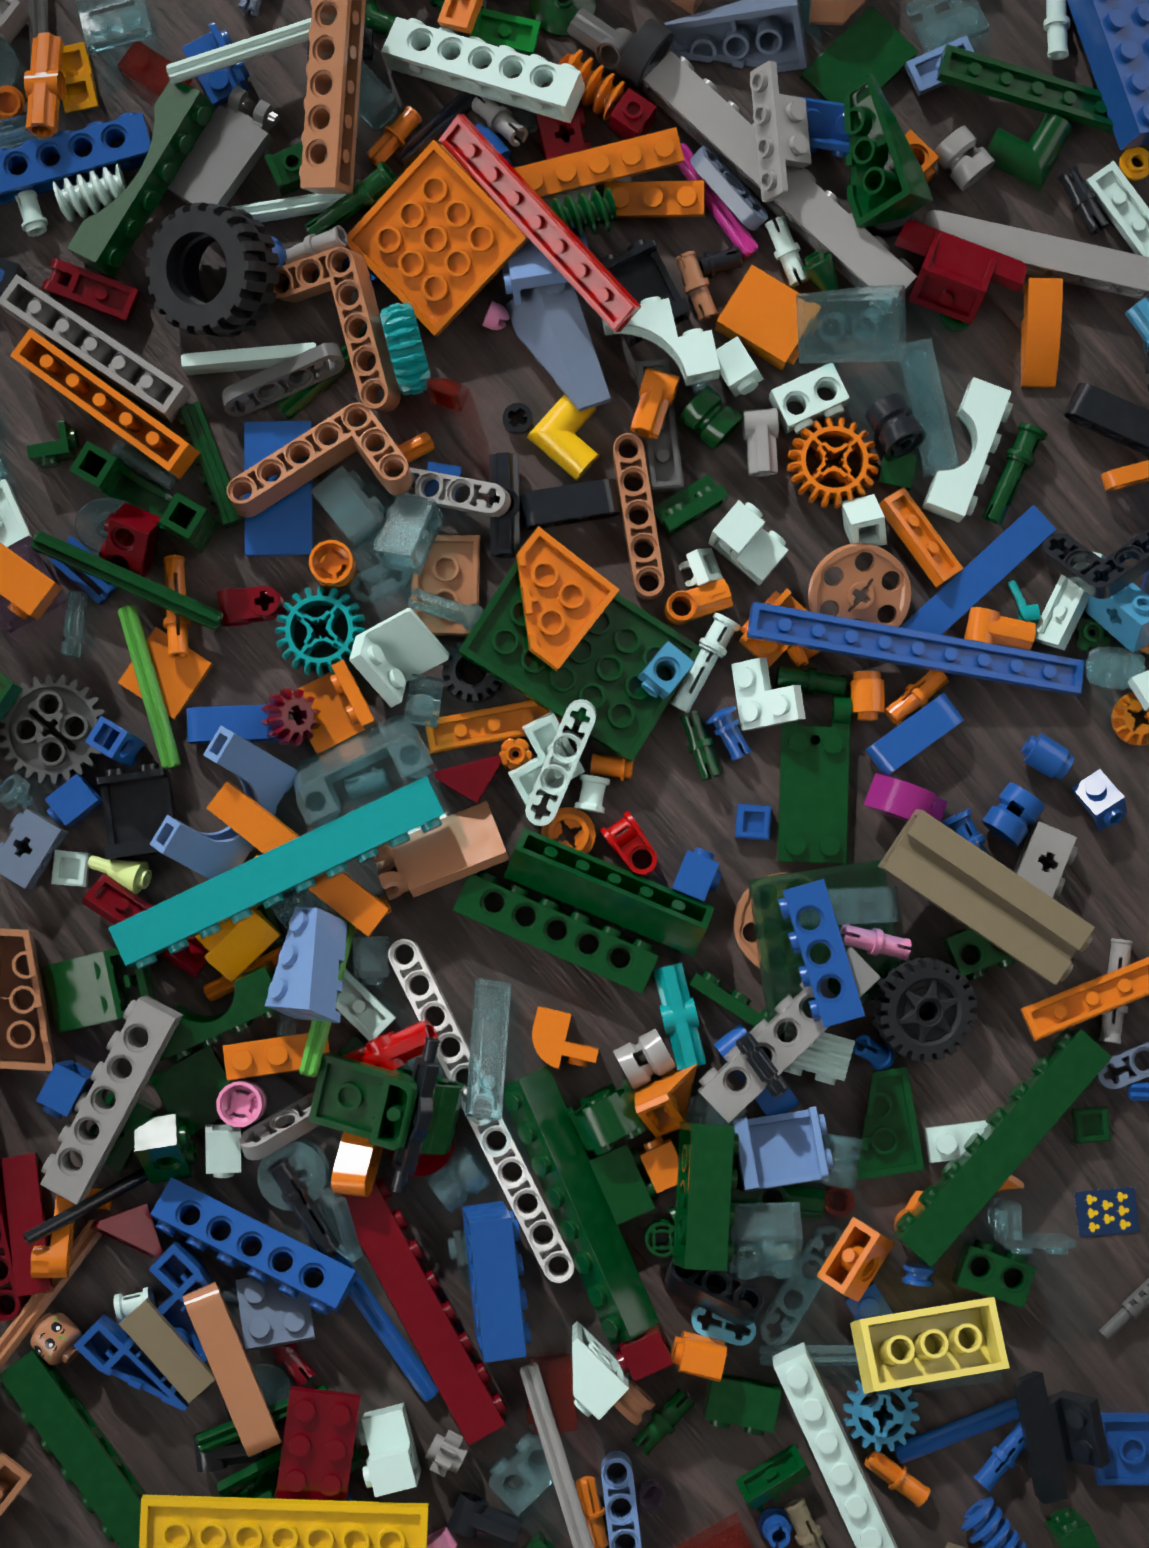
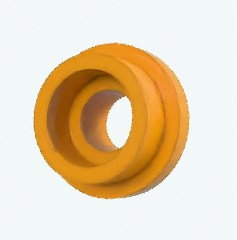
(1128, 169)

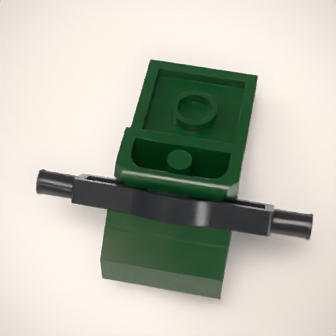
(394, 1109)

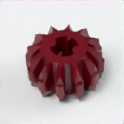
(290, 730)

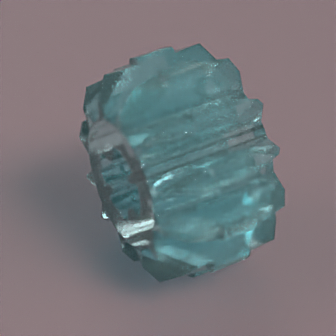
(1113, 666)

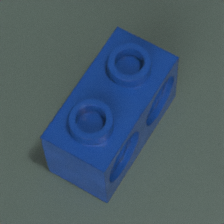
(64, 1087)

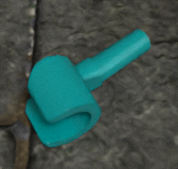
(1025, 612)

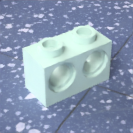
(805, 392)

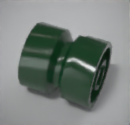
(707, 414)

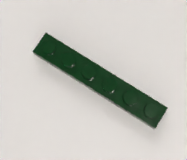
(1023, 87)

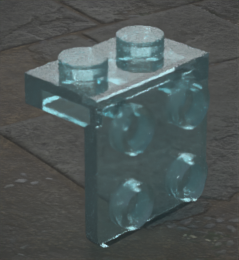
(1007, 1224)

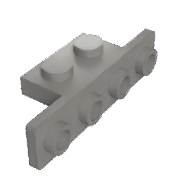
(779, 131)

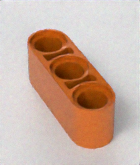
(355, 1166)

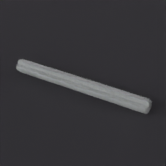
(555, 1456)

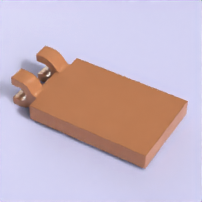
(455, 850)

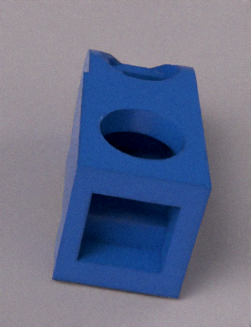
(115, 742)

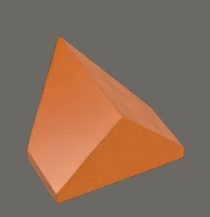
(665, 1101)

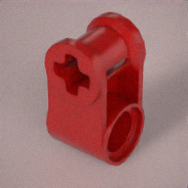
(630, 843)

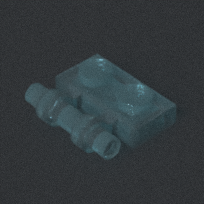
(947, 26)

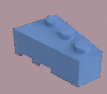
(308, 967)

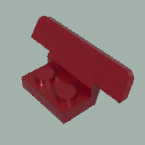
(956, 271)

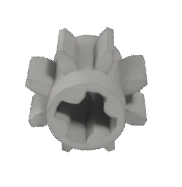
(446, 1453)

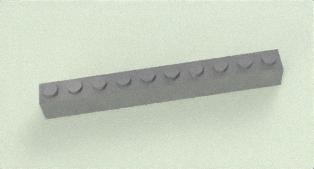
(807, 208)

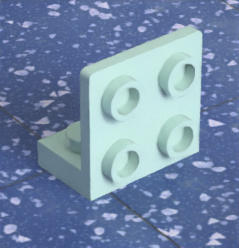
(394, 652)

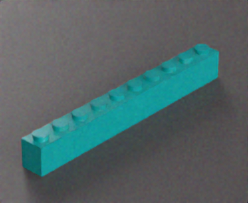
(278, 872)

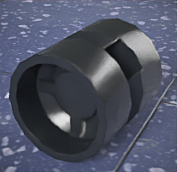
(895, 425)

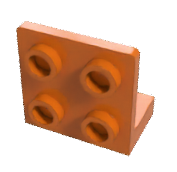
(341, 706)

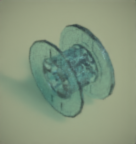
(303, 1156)

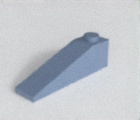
(744, 34)
(558, 337)

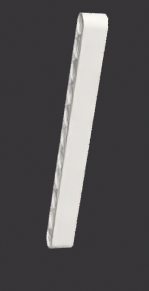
(482, 1127)

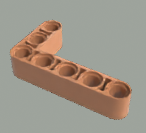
(350, 317)
(320, 459)

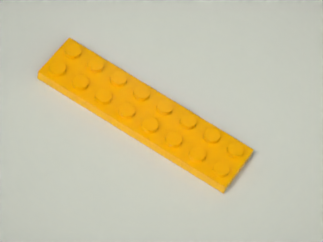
(279, 1523)

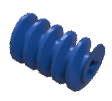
(989, 1526)

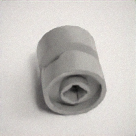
(963, 158)
(656, 1054)

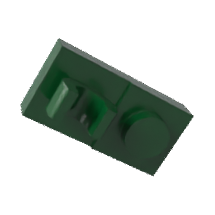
(773, 1477)

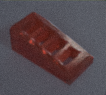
(447, 393)

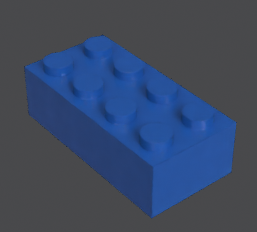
(495, 1281)

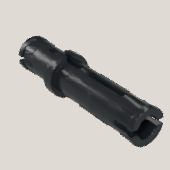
(296, 1195)

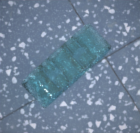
(859, 906)

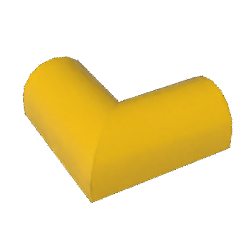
(558, 440)

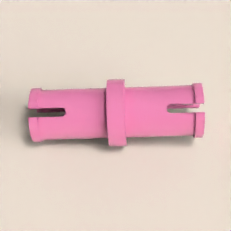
(875, 941)

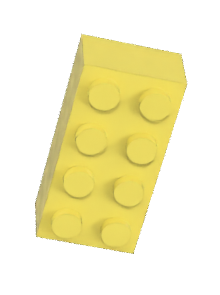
(929, 1345)

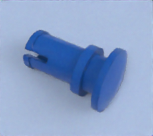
(729, 732)
(775, 1527)

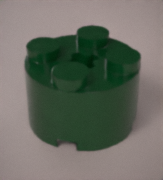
(606, 1117)

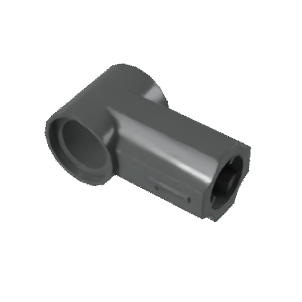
(600, 38)

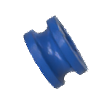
(918, 1275)

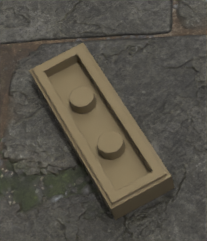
(167, 1350)

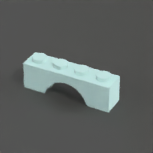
(981, 412)

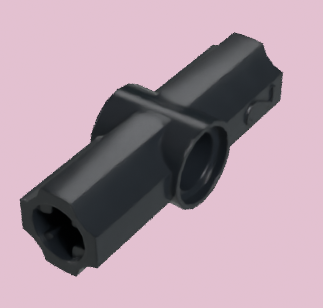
(505, 528)

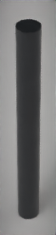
(85, 1207)

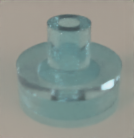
(14, 792)

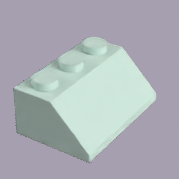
(596, 1374)

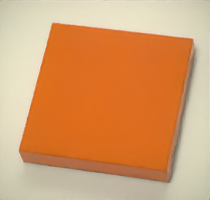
(176, 677)

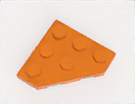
(558, 597)

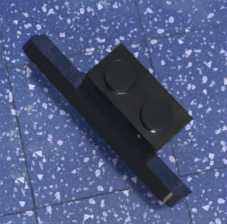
(1057, 1433)

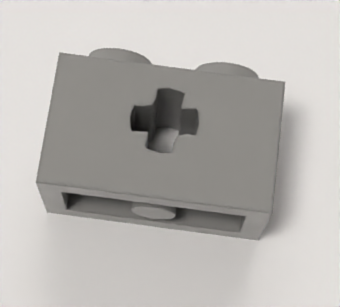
(1059, 848)

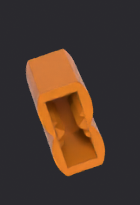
(699, 1355)

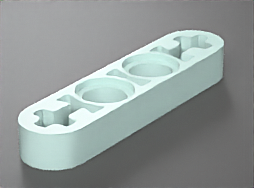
(563, 763)

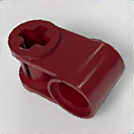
(244, 606)

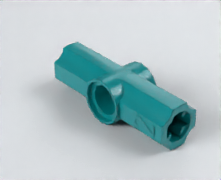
(679, 1016)

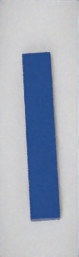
(982, 573)

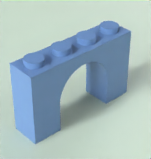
(262, 779)

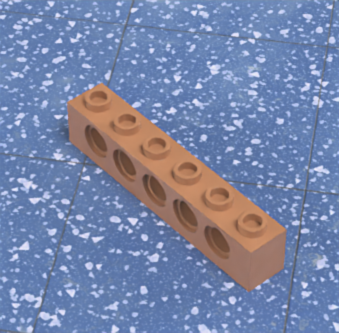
(340, 103)

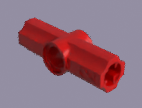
(395, 1049)

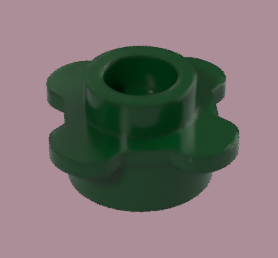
(1084, 640)

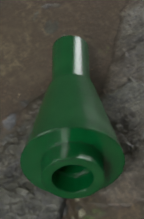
(821, 270)

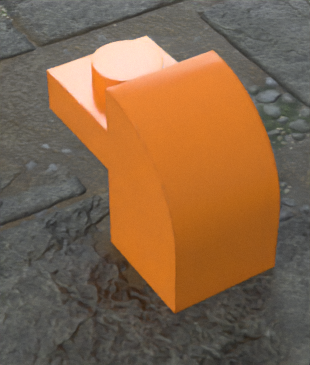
(550, 1039)

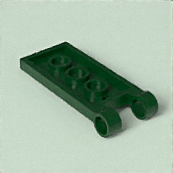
(814, 789)

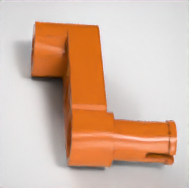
(55, 1260)

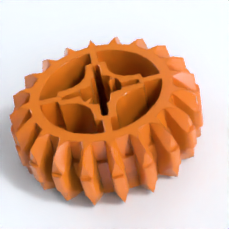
(823, 453)

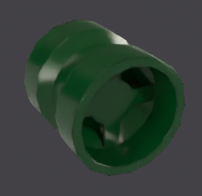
(657, 1234)

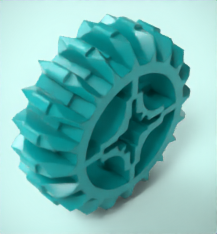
(405, 348)
(311, 643)

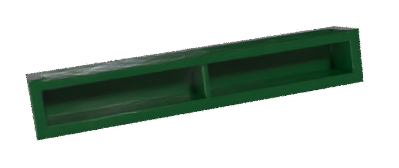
(210, 460)

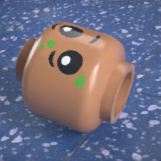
(55, 1338)

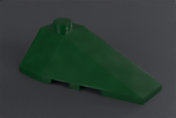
(883, 167)

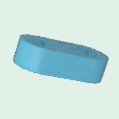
(720, 1331)

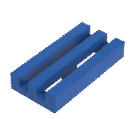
(108, 590)

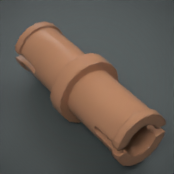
(696, 286)

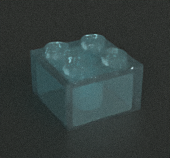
(766, 1240)

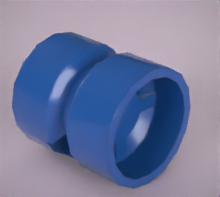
(1005, 823)

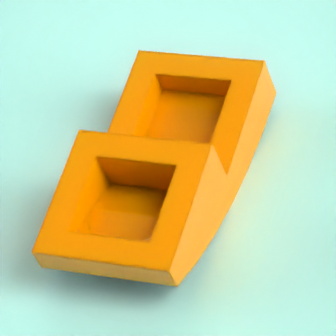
(79, 79)

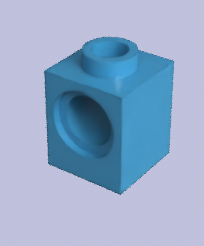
(673, 659)

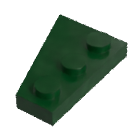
(889, 1127)

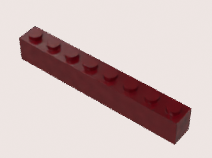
(425, 1314)

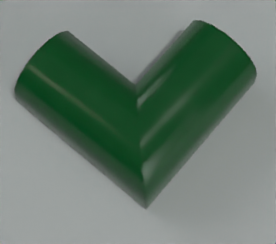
(1033, 159)

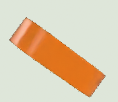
(1126, 476)

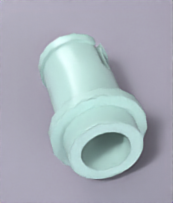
(32, 217)

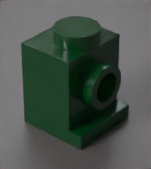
(285, 177)

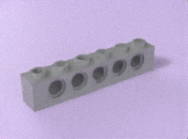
(94, 348)
(782, 1054)
(60, 1173)

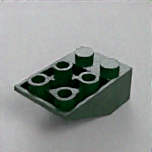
(94, 989)

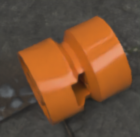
(332, 564)

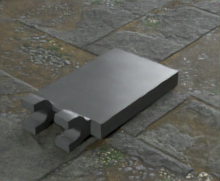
(225, 151)

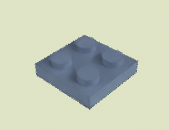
(272, 1317)

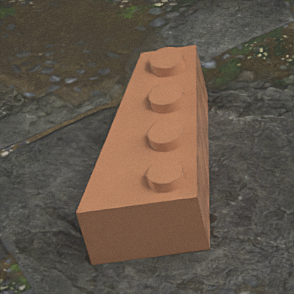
(24, 1018)

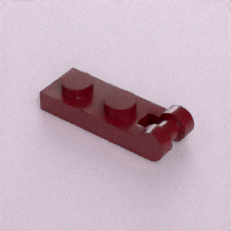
(91, 290)

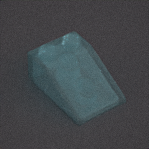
(852, 325)

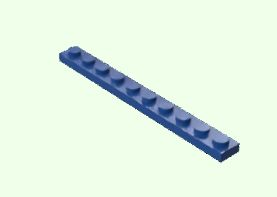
(915, 648)

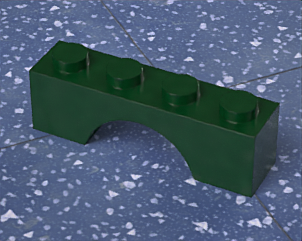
(248, 1003)

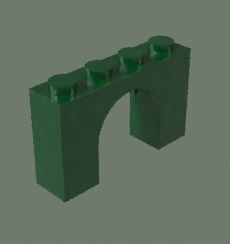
(112, 479)

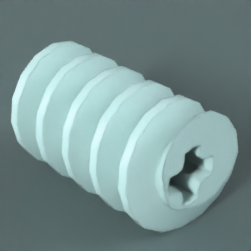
(89, 193)

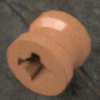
(634, 1403)

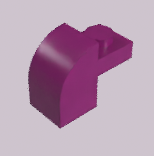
(901, 798)

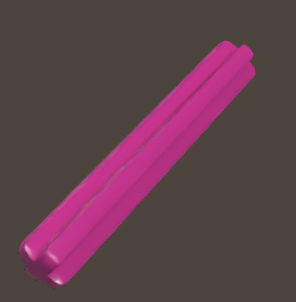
(724, 216)

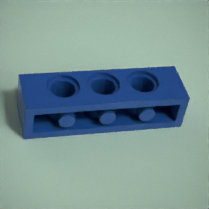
(846, 1003)

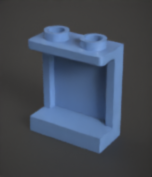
(531, 269)
(782, 1149)

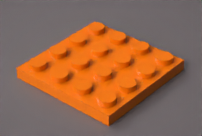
(436, 238)

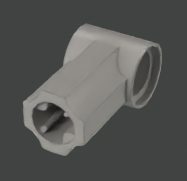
(760, 432)

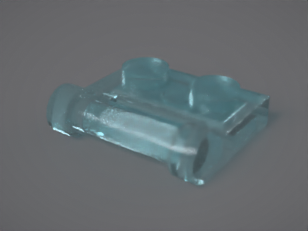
(115, 26)

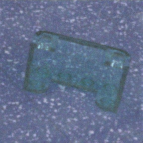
(392, 738)

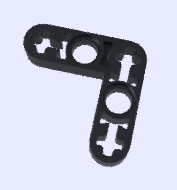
(1101, 577)

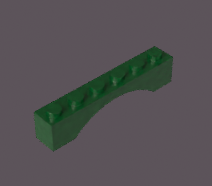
(110, 233)

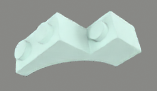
(692, 352)

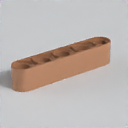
(638, 500)
(232, 1369)

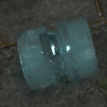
(844, 1153)
(458, 1180)

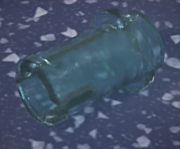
(367, 783)

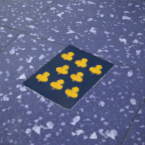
(1106, 1212)

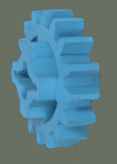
(895, 1415)

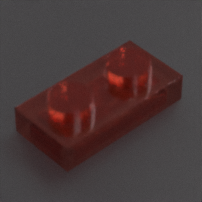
(146, 67)

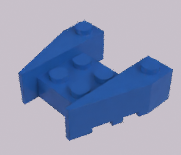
(118, 1355)

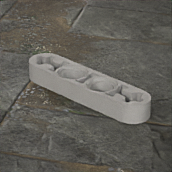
(448, 486)

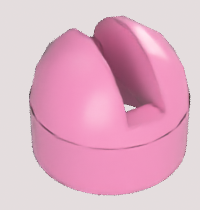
(494, 317)

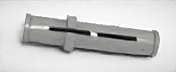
(1112, 1032)

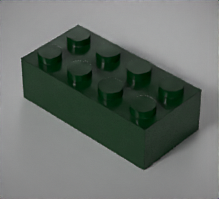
(705, 1196)

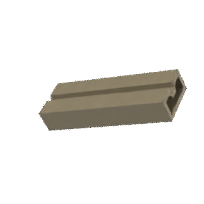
(987, 897)

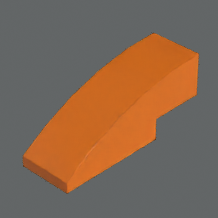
(1041, 332)

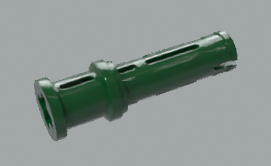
(364, 194)
(1019, 459)

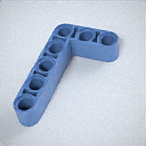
(616, 1488)

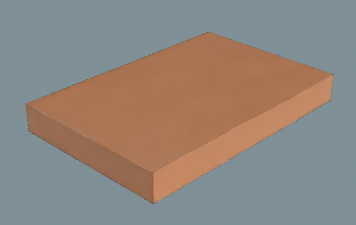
(451, 573)

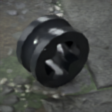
(514, 408)

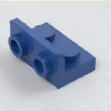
(221, 82)
(827, 126)

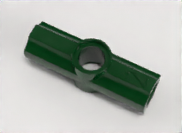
(810, 1198)

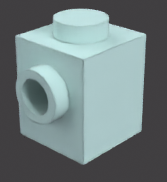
(738, 368)
(864, 521)
(222, 1150)

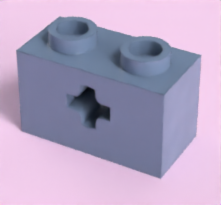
(43, 838)

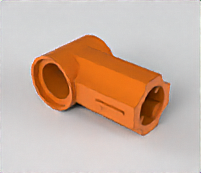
(656, 395)
(700, 602)
(989, 627)

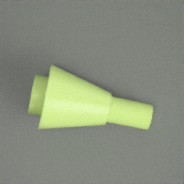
(130, 874)

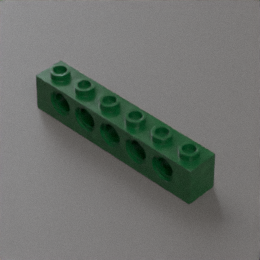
(472, 905)

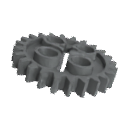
(33, 752)

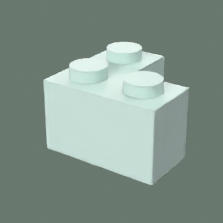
(747, 544)
(392, 1450)

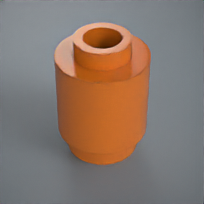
(867, 695)

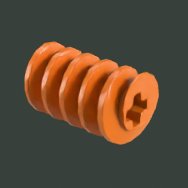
(597, 89)

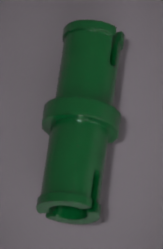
(811, 681)
(700, 745)
(663, 1422)

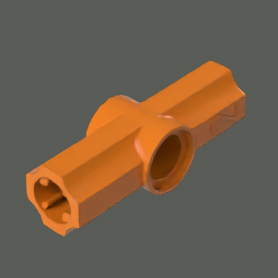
(45, 85)

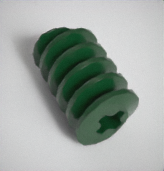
(587, 212)

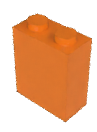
(763, 318)

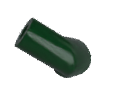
(376, 20)

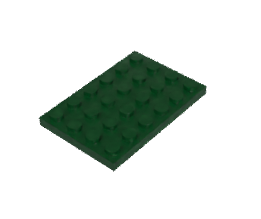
(598, 669)

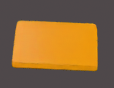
(242, 945)

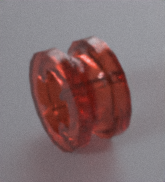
(848, 1203)

